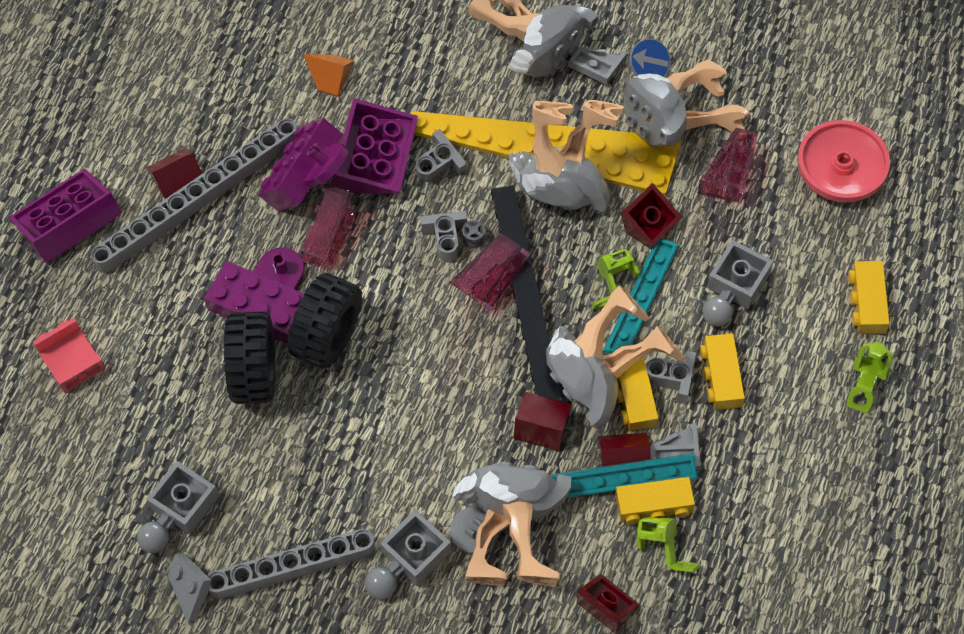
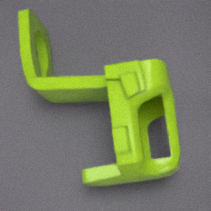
(609, 266)
(871, 369)
(663, 532)

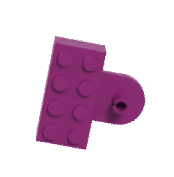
(306, 163)
(265, 289)

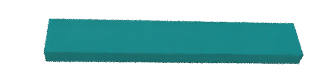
(643, 293)
(609, 477)

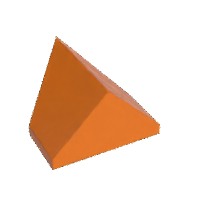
(328, 72)

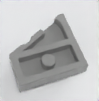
(596, 63)
(678, 444)
(189, 585)

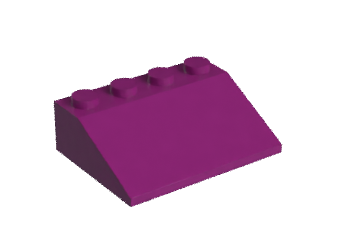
(377, 149)
(66, 215)

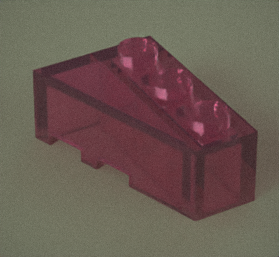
(731, 168)
(328, 229)
(491, 271)

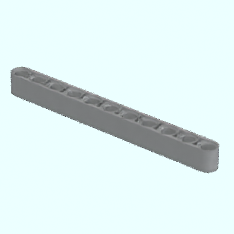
(190, 203)

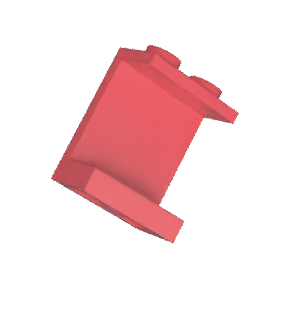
(69, 355)

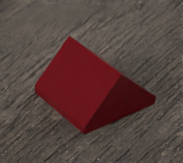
(174, 172)
(649, 216)
(541, 421)
(624, 448)
(606, 602)

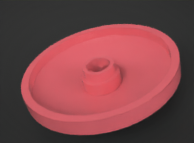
(843, 161)

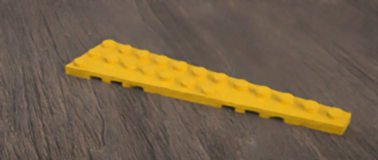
(617, 155)

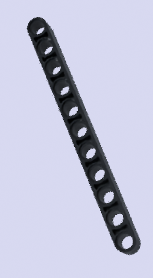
(526, 295)

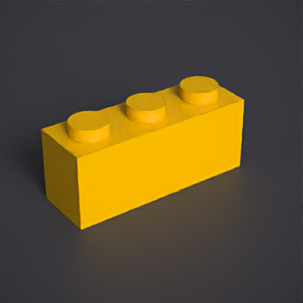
(869, 297)
(722, 372)
(637, 398)
(655, 500)

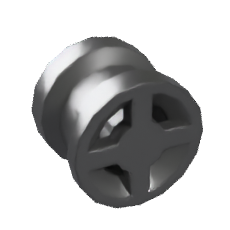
(471, 228)

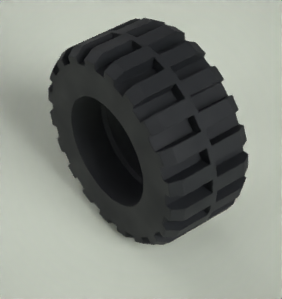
(324, 320)
(249, 357)

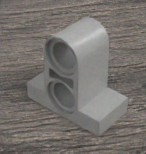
(435, 162)
(448, 238)
(670, 368)

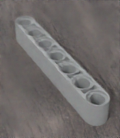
(279, 560)

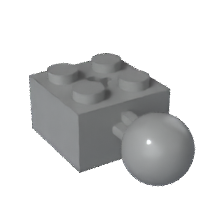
(737, 279)
(184, 513)
(414, 564)

